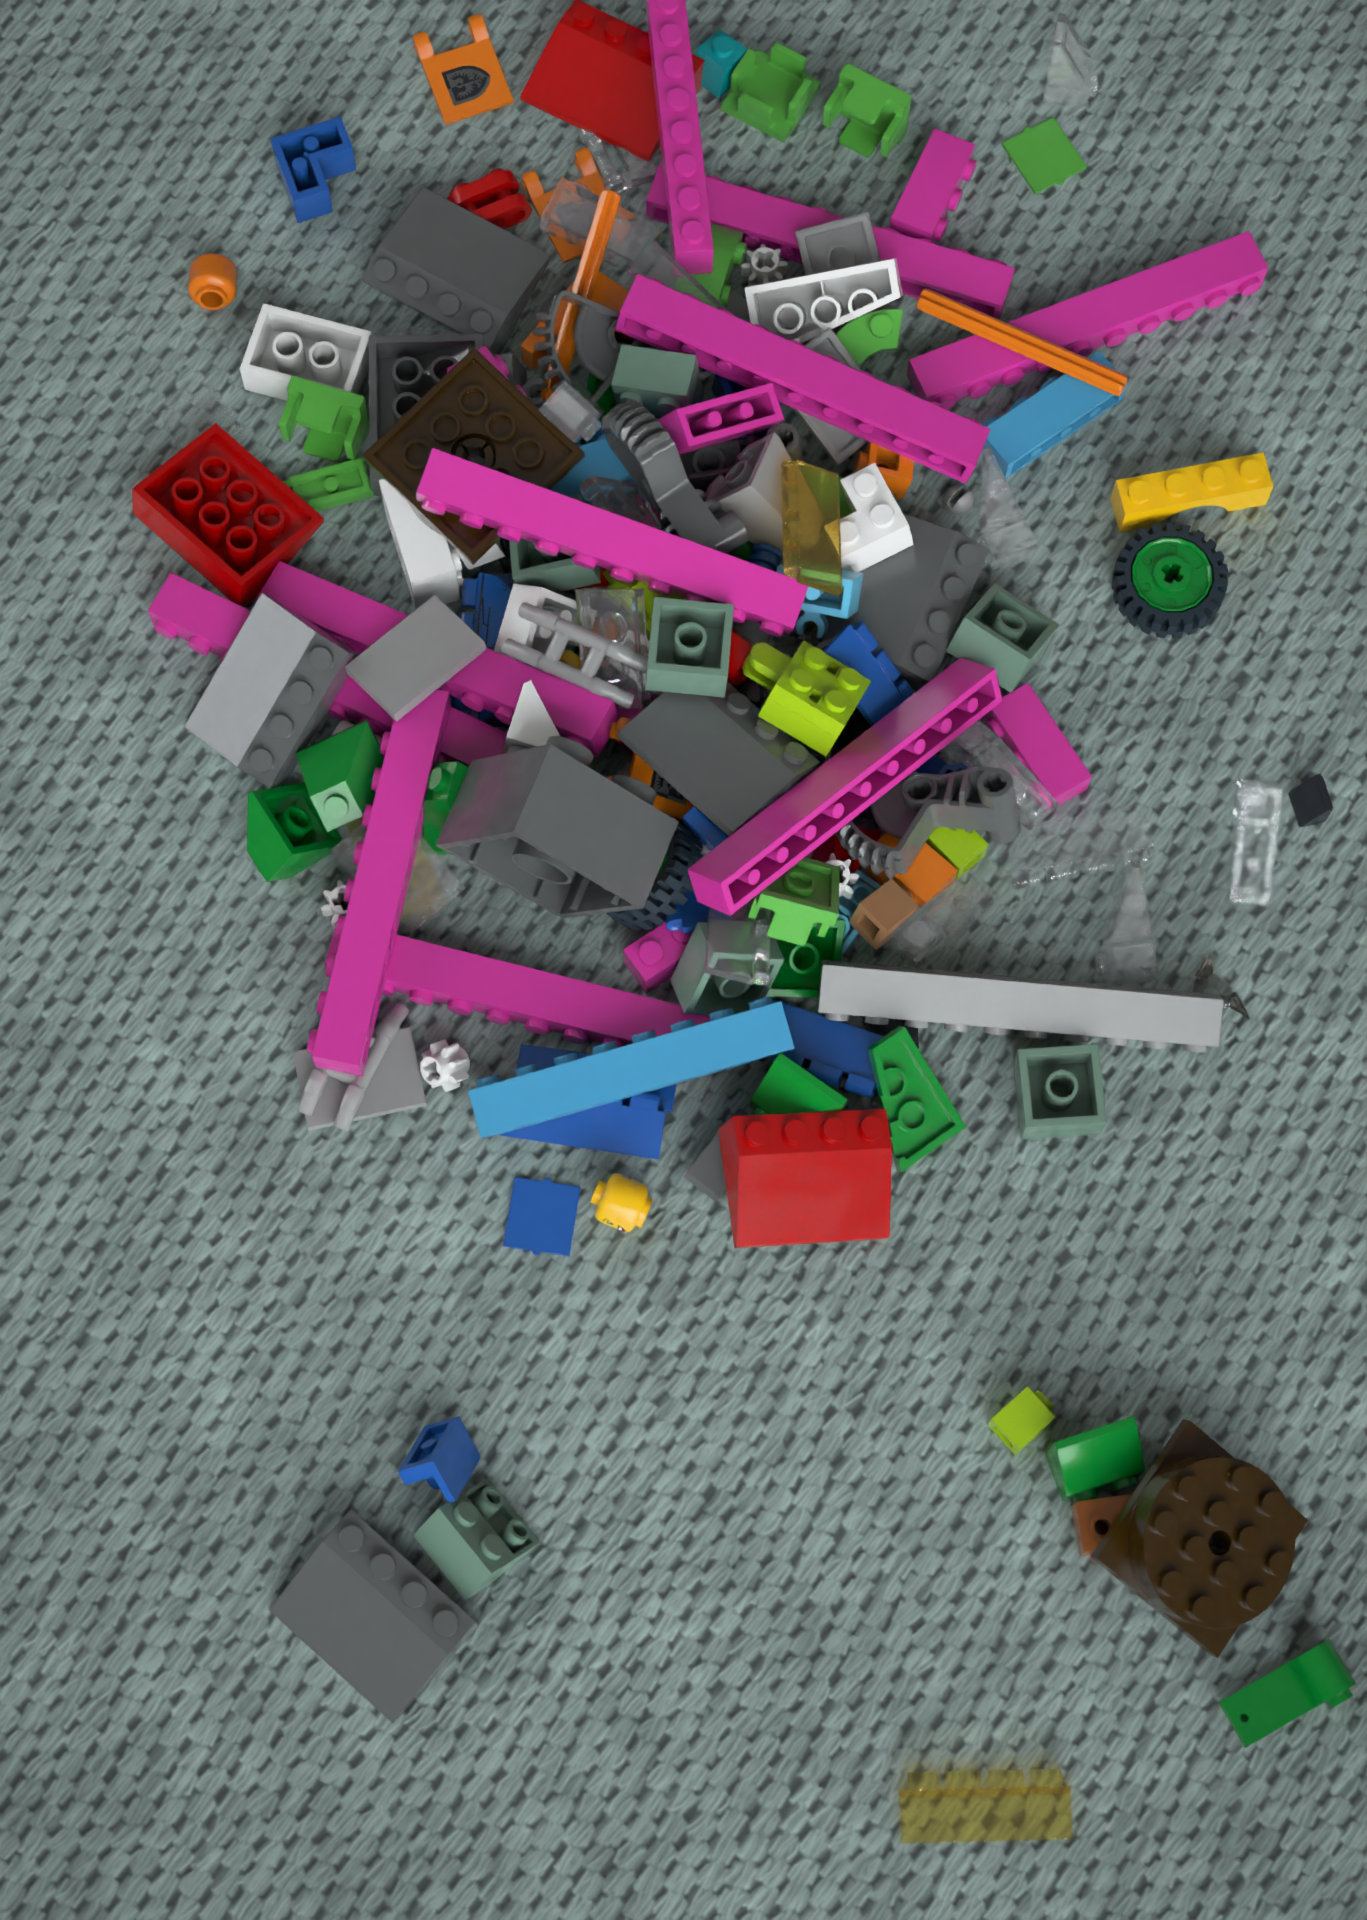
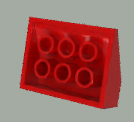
(600, 79)
(225, 514)
(807, 1177)

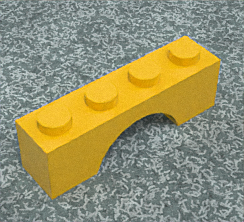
(1223, 483)

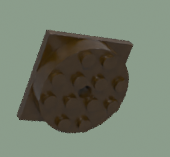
(471, 416)
(1165, 1531)

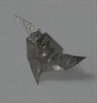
(1207, 979)

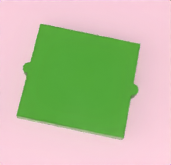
(1044, 155)

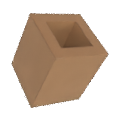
(883, 913)

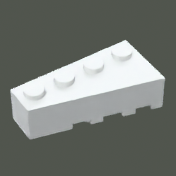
(813, 302)

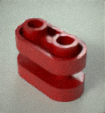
(493, 198)

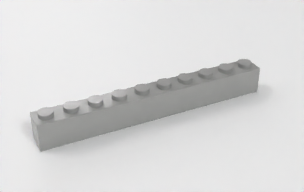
(1019, 1004)

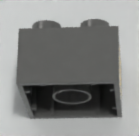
(559, 829)

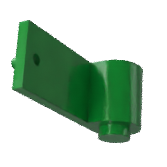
(1288, 1693)

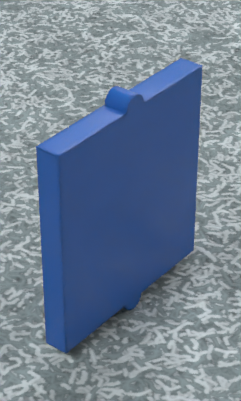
(542, 1216)

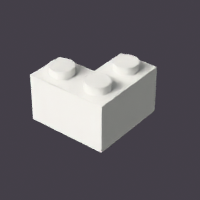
(876, 522)
(526, 631)

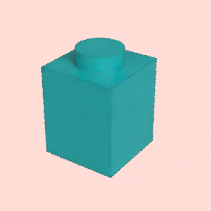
(721, 58)

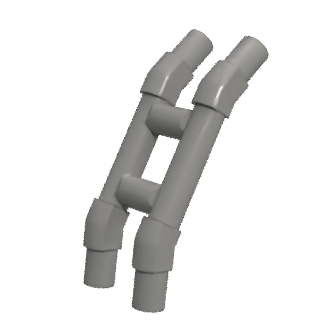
(585, 677)
(357, 1084)

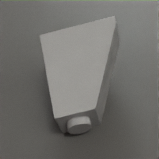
(755, 489)

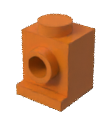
(893, 467)

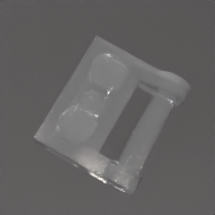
(637, 170)
(623, 497)

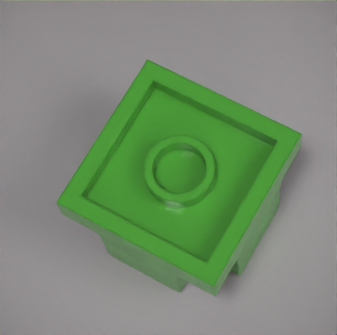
(771, 91)
(874, 111)
(332, 414)
(799, 899)

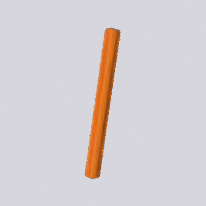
(585, 279)
(1022, 342)

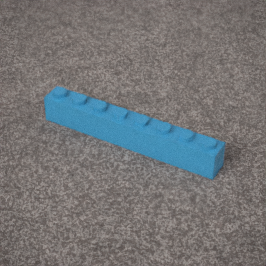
(630, 1069)

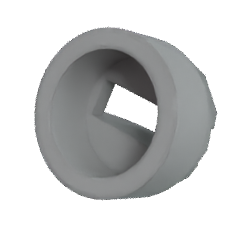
(963, 504)

